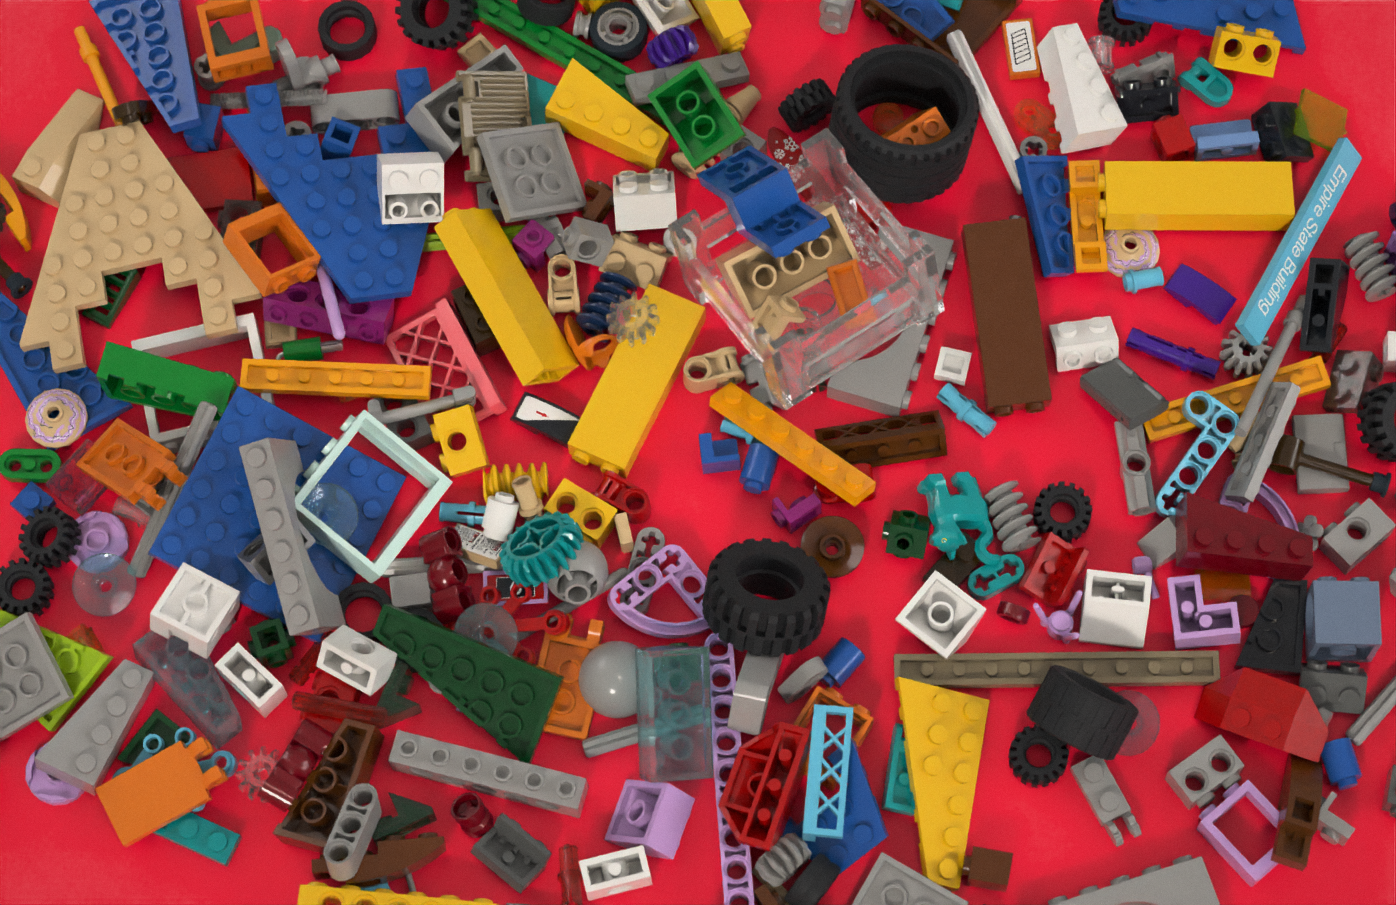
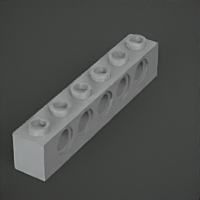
(488, 774)

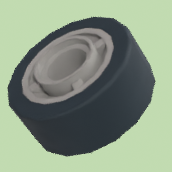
(614, 17)

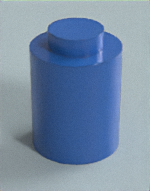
(758, 468)
(841, 662)
(1341, 763)

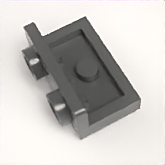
(1335, 687)
(512, 853)

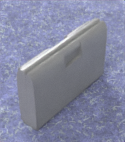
(1325, 440)

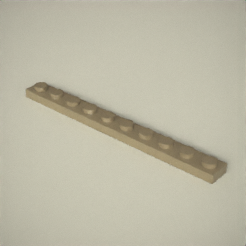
(1030, 669)

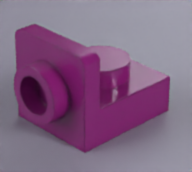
(799, 514)

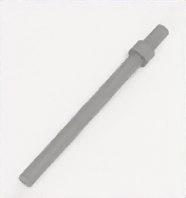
(1292, 324)

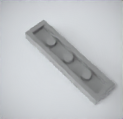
(724, 70)
(1262, 441)

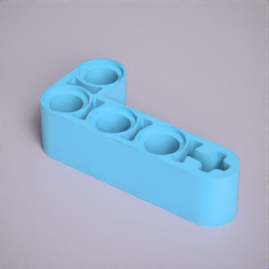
(1192, 459)

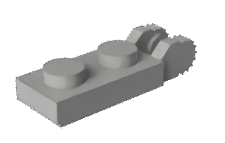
(1104, 797)

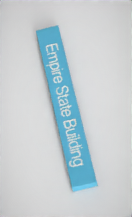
(1298, 242)

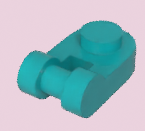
(1214, 90)

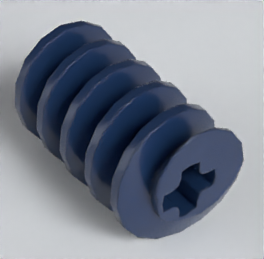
(594, 313)

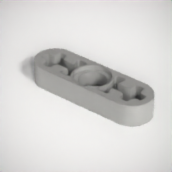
(640, 548)

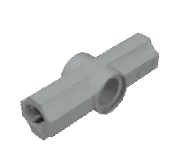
(1137, 484)

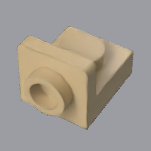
(777, 313)

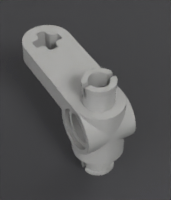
(303, 71)

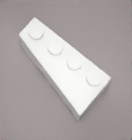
(1078, 91)

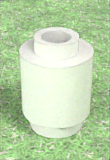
(500, 516)

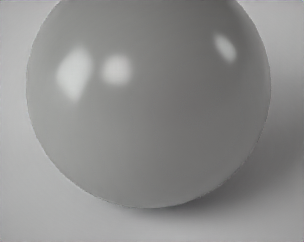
(609, 679)

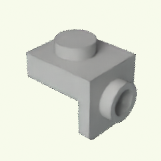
(1332, 827)

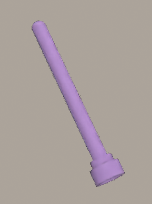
(331, 303)

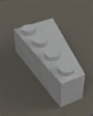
(437, 115)
(94, 734)

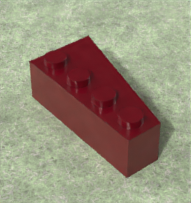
(1237, 542)

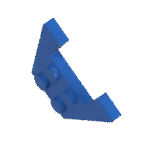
(862, 818)

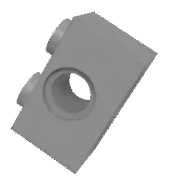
(1348, 552)

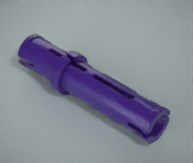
(1172, 353)

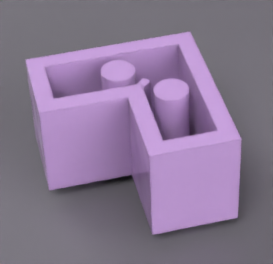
(1196, 623)

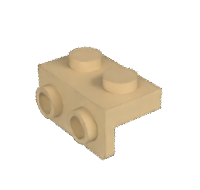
(637, 260)

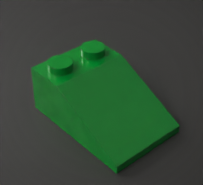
(696, 114)

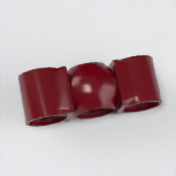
(446, 573)
(295, 765)

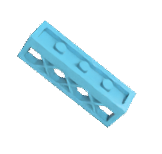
(814, 777)

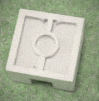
(195, 609)

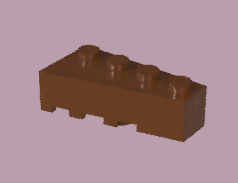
(345, 763)

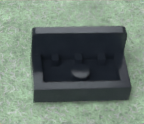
(1147, 100)
(1275, 130)

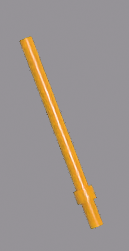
(90, 56)

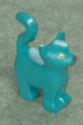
(958, 512)

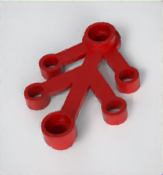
(525, 624)

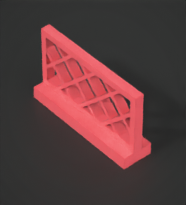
(463, 351)

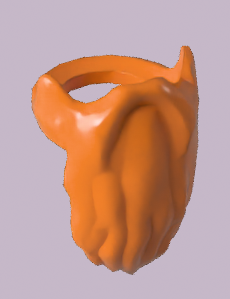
(583, 348)

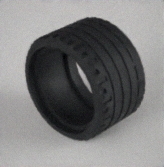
(915, 79)

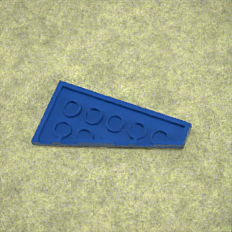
(1205, 15)
(158, 51)
(33, 372)

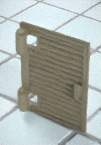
(490, 104)

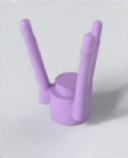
(1060, 622)

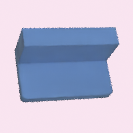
(1224, 140)

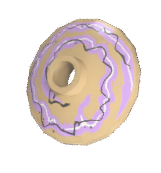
(1122, 259)
(60, 430)

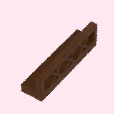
(885, 445)

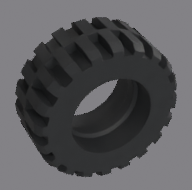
(762, 623)

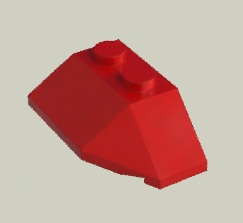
(1265, 712)
(765, 784)

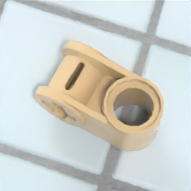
(563, 291)
(719, 370)

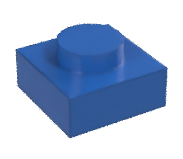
(30, 499)

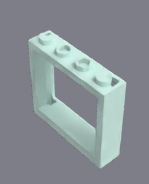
(404, 456)

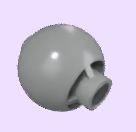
(584, 578)

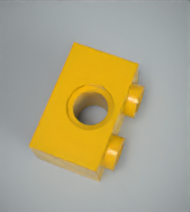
(473, 455)

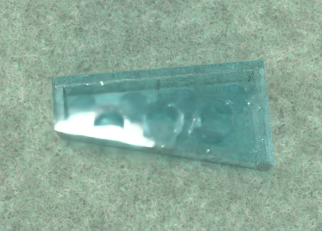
(191, 684)

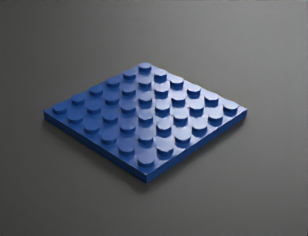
(219, 519)

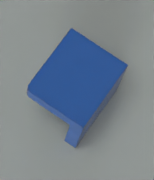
(718, 455)

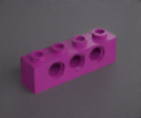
(305, 308)

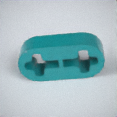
(998, 583)

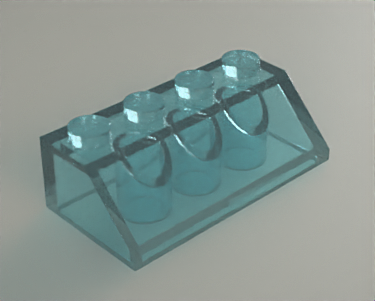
(674, 713)

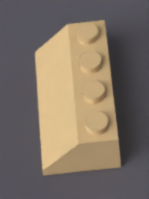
(756, 274)

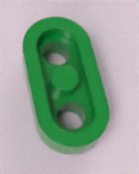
(31, 463)

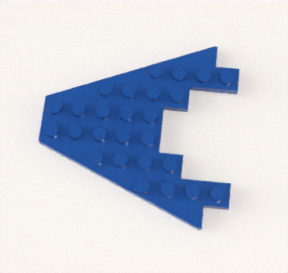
(338, 198)

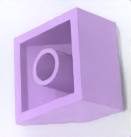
(650, 817)

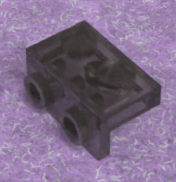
(1351, 380)

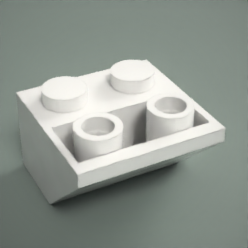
(410, 187)
(644, 200)
(1115, 608)

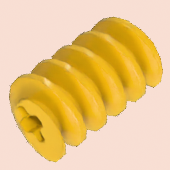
(502, 481)

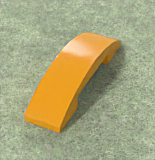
(17, 218)
(1086, 226)

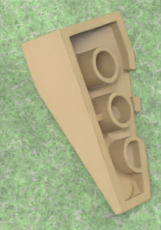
(49, 158)

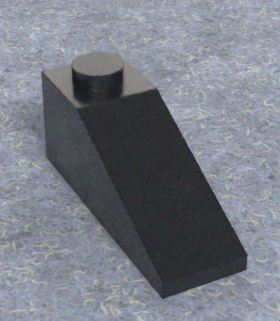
(1323, 304)

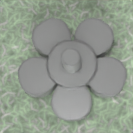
(1311, 528)

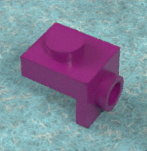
(531, 244)

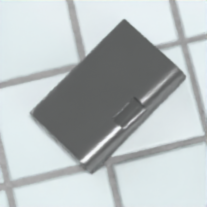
(1123, 393)

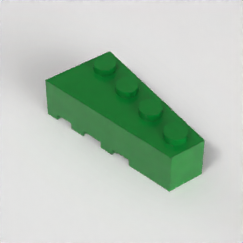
(161, 382)

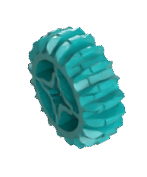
(540, 548)

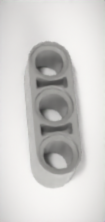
(360, 108)
(352, 846)

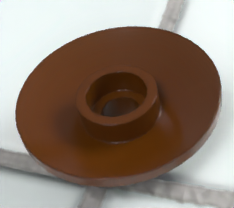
(834, 532)

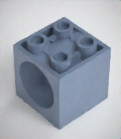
(1342, 620)

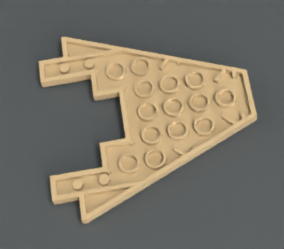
(120, 215)

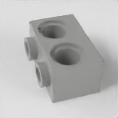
(1200, 767)

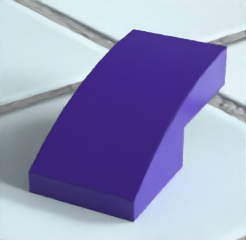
(1200, 292)

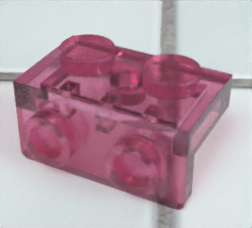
(73, 486)

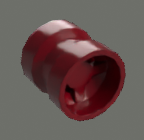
(472, 815)

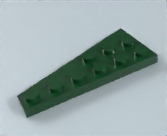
(484, 683)

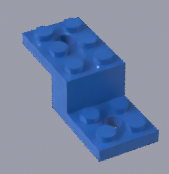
(763, 201)

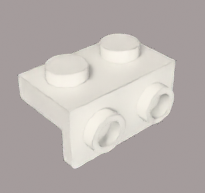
(1084, 343)

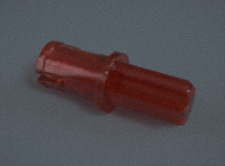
(570, 875)

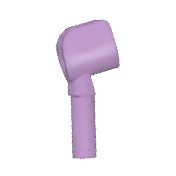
(1143, 565)

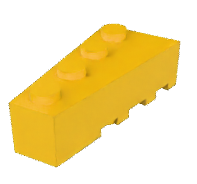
(605, 119)

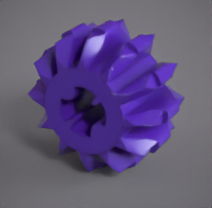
(672, 47)

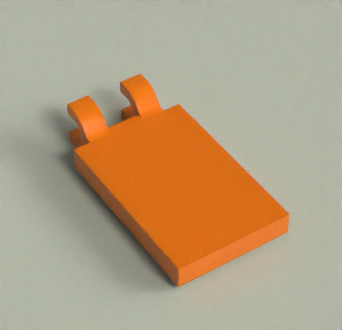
(131, 464)
(564, 655)
(159, 790)

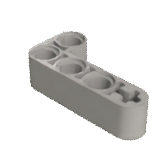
(753, 692)

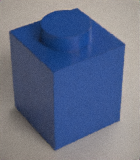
(207, 136)
(339, 139)

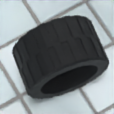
(1082, 712)

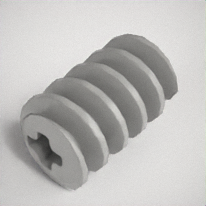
(1370, 266)
(1009, 518)

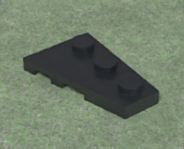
(1278, 631)

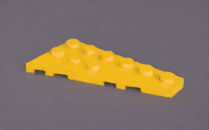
(942, 761)

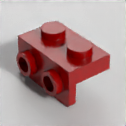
(1053, 571)

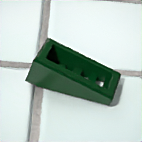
(121, 298)

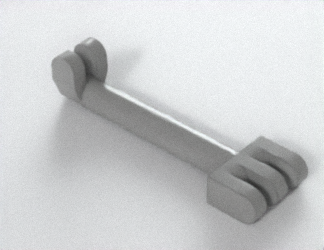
(459, 397)

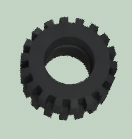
(445, 35)
(1378, 421)

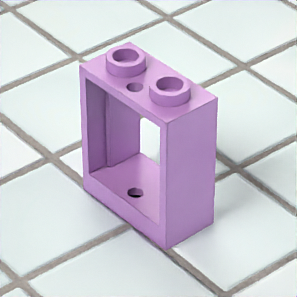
(1223, 846)

